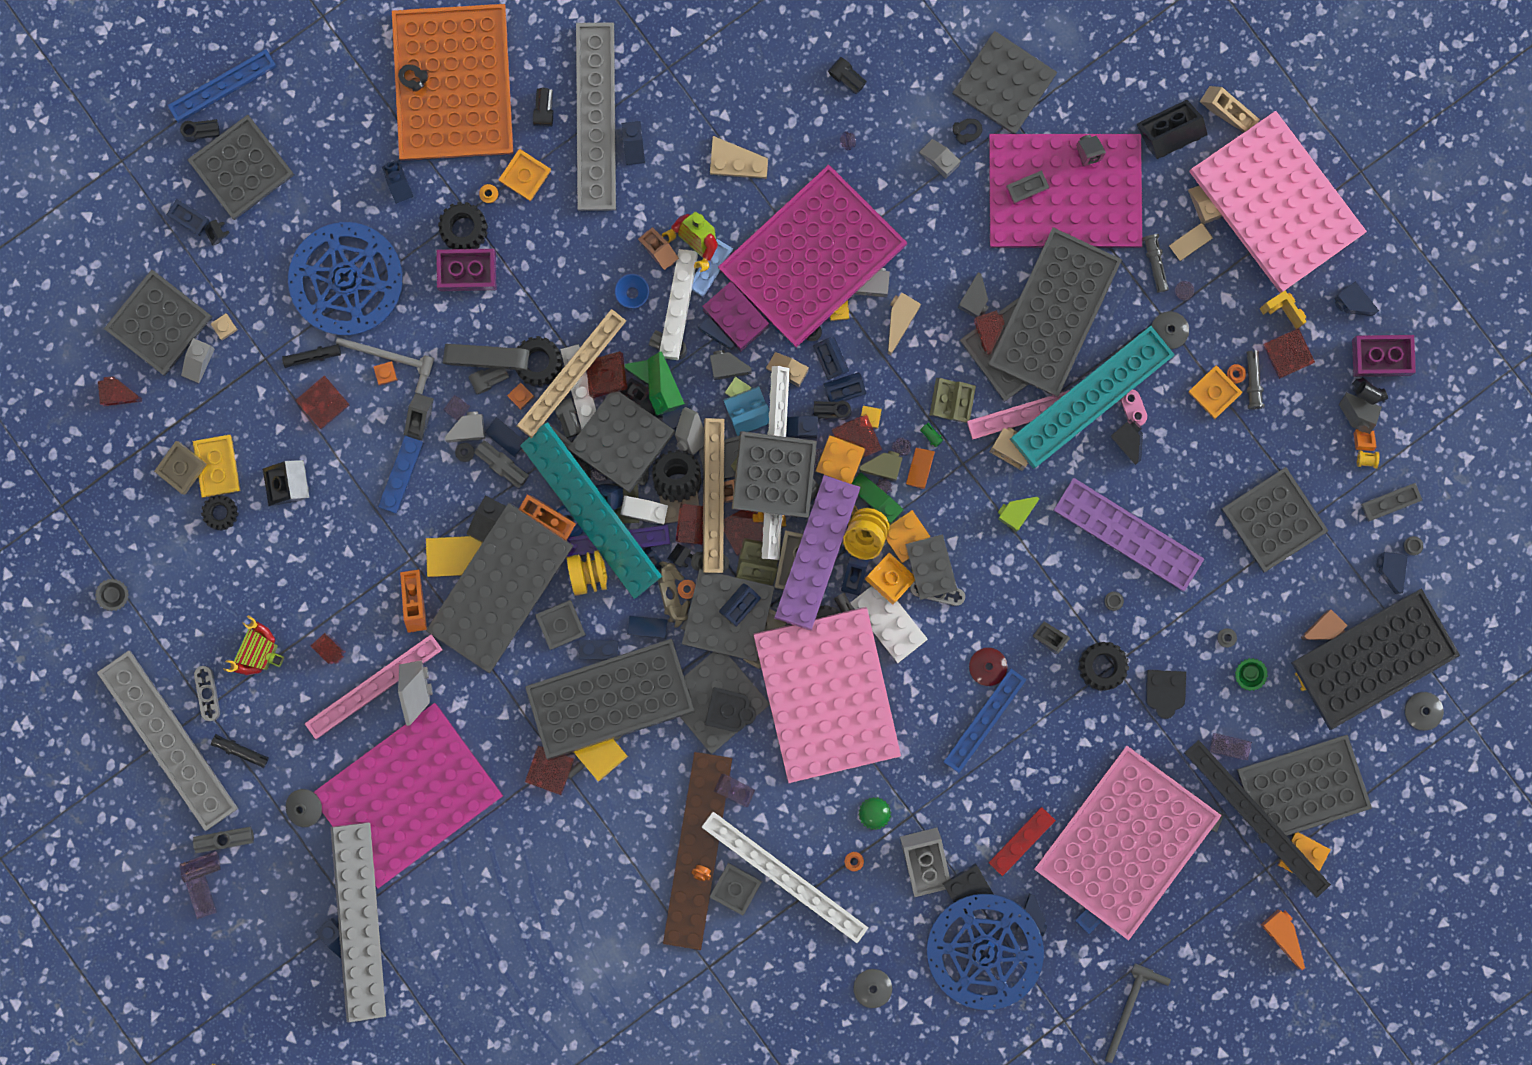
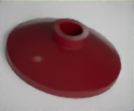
(981, 674)

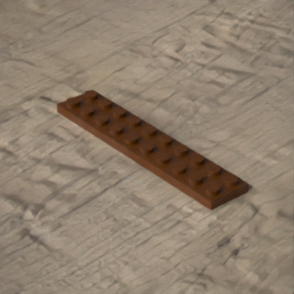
(696, 847)

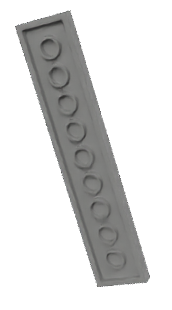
(595, 117)
(167, 740)
(358, 922)

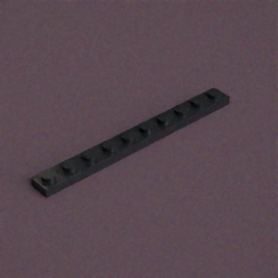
(1257, 818)

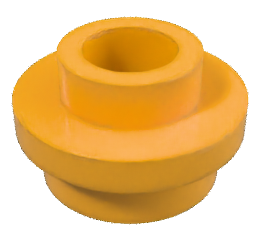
(490, 199)

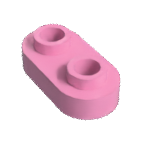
(1134, 407)

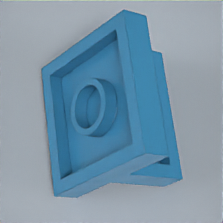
(747, 410)

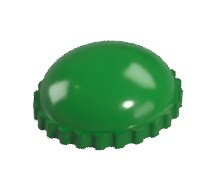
(1251, 674)
(874, 813)

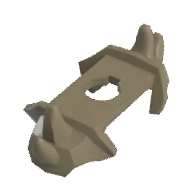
(672, 607)

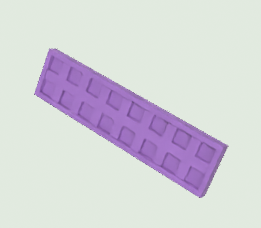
(1128, 534)
(817, 553)

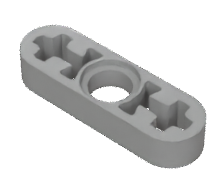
(950, 600)
(204, 708)

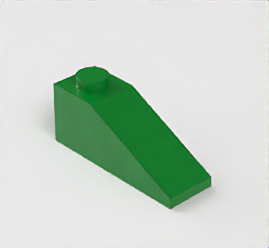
(662, 387)
(877, 498)

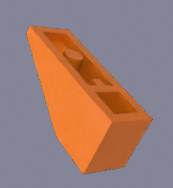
(547, 516)
(413, 601)
(1284, 934)

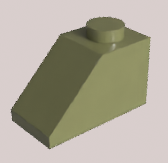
(883, 466)

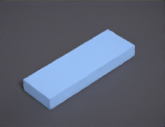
(704, 280)

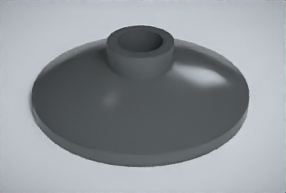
(1180, 325)
(1415, 715)
(310, 804)
(865, 981)

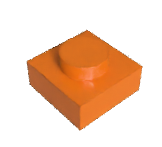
(385, 373)
(520, 396)
(1364, 441)

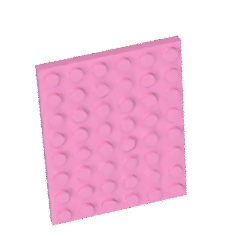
(1277, 201)
(827, 695)
(1127, 842)

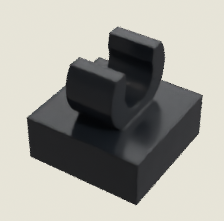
(214, 232)
(679, 555)

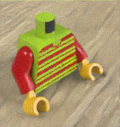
(697, 234)
(255, 651)

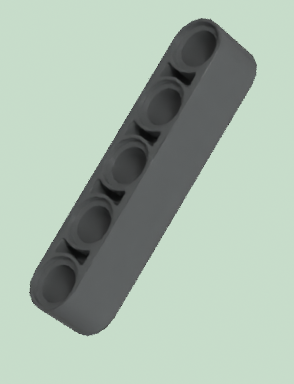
(485, 356)

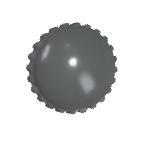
(111, 594)

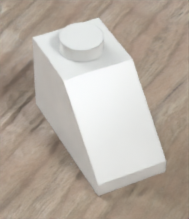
(644, 510)

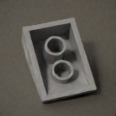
(413, 689)
(925, 861)

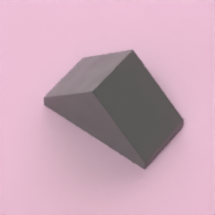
(1051, 637)

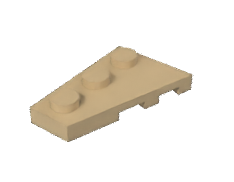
(736, 161)

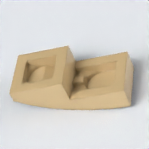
(1191, 242)

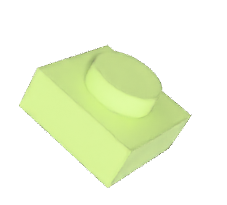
(736, 387)

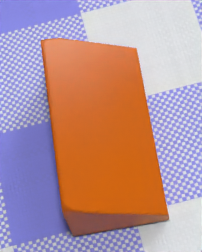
(920, 468)

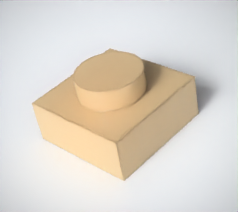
(224, 326)

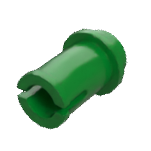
(931, 435)

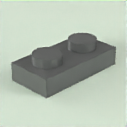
(1027, 187)

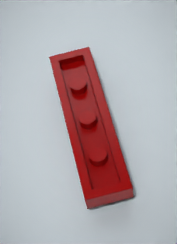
(1021, 841)

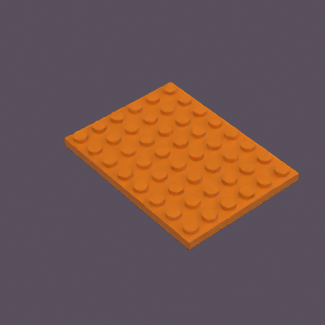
(467, 91)

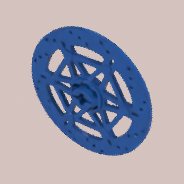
(334, 245)
(1006, 908)

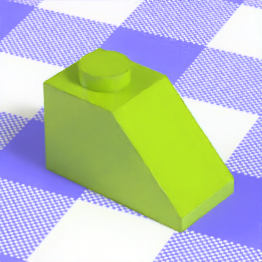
(1016, 512)

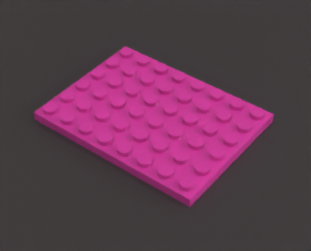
(1088, 202)
(812, 255)
(411, 792)

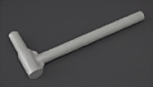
(423, 365)

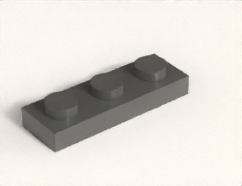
(1391, 502)

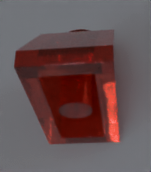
(989, 329)
(115, 392)
(328, 649)

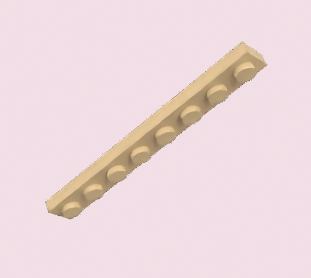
(571, 373)
(713, 496)

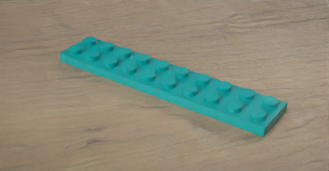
(1092, 397)
(591, 510)

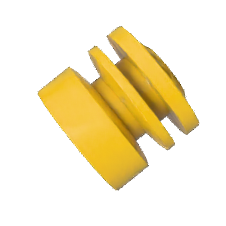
(866, 533)
(587, 573)

